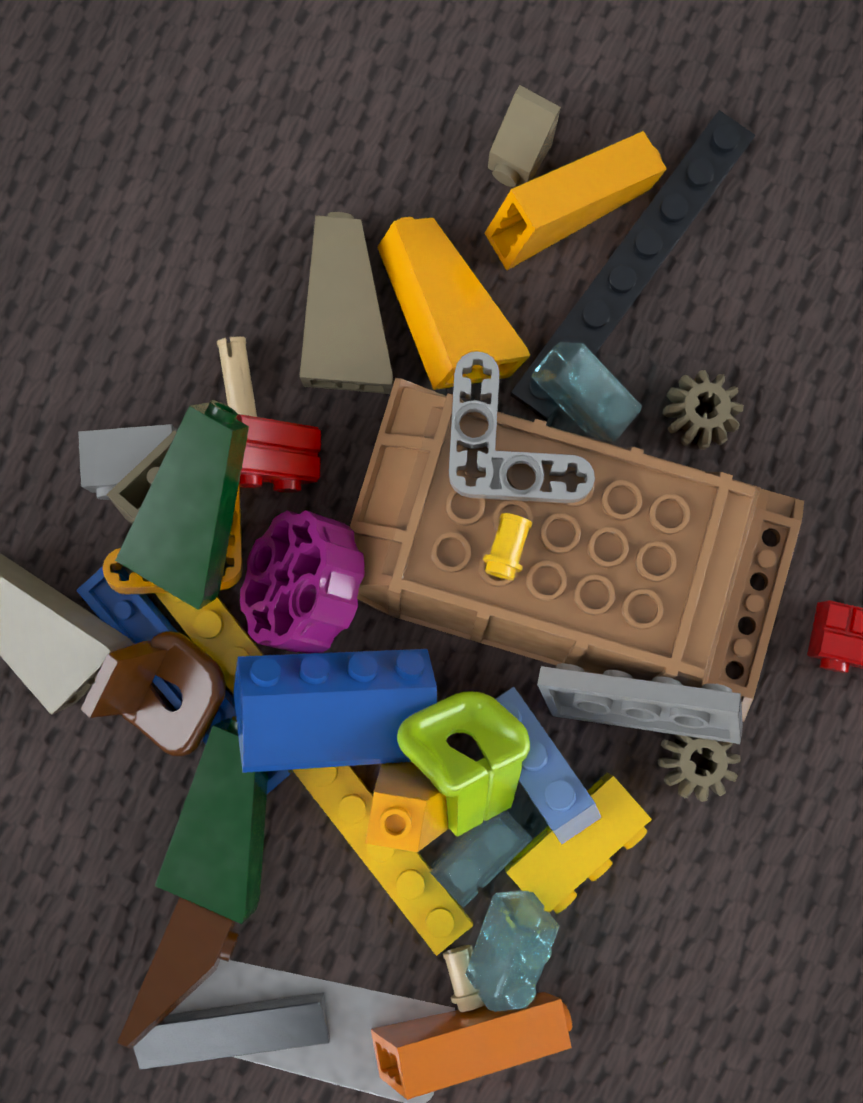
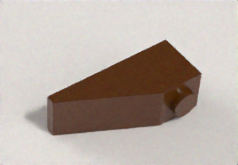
(184, 960)

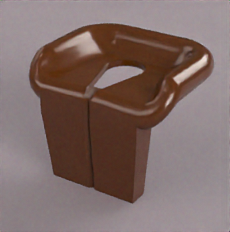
(126, 690)

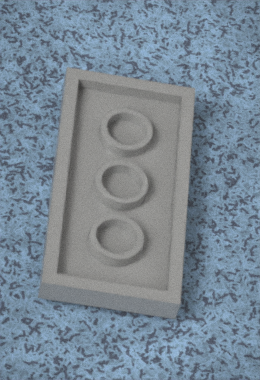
(641, 704)

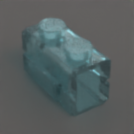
(587, 390)
(479, 856)
(511, 950)

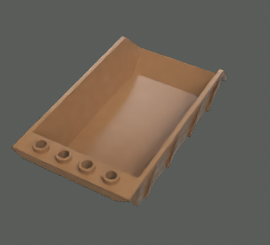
(622, 581)

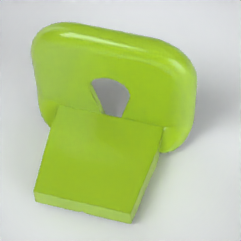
(471, 788)

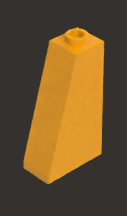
(572, 198)
(446, 304)
(405, 809)

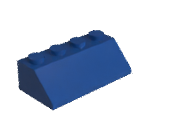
(328, 707)

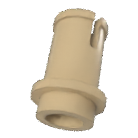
(465, 994)

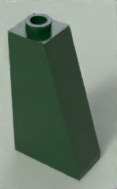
(190, 507)
(219, 832)

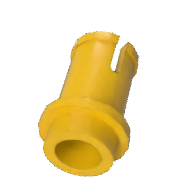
(507, 546)

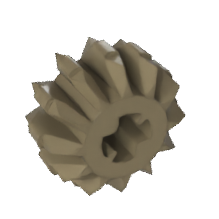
(708, 426)
(704, 778)

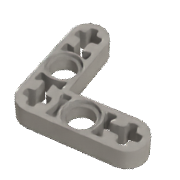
(497, 463)

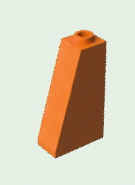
(466, 1045)

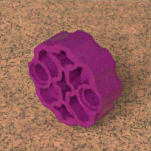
(302, 582)

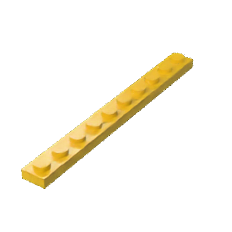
(337, 791)

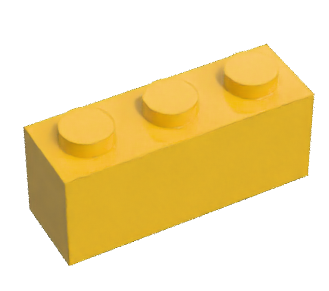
(557, 870)

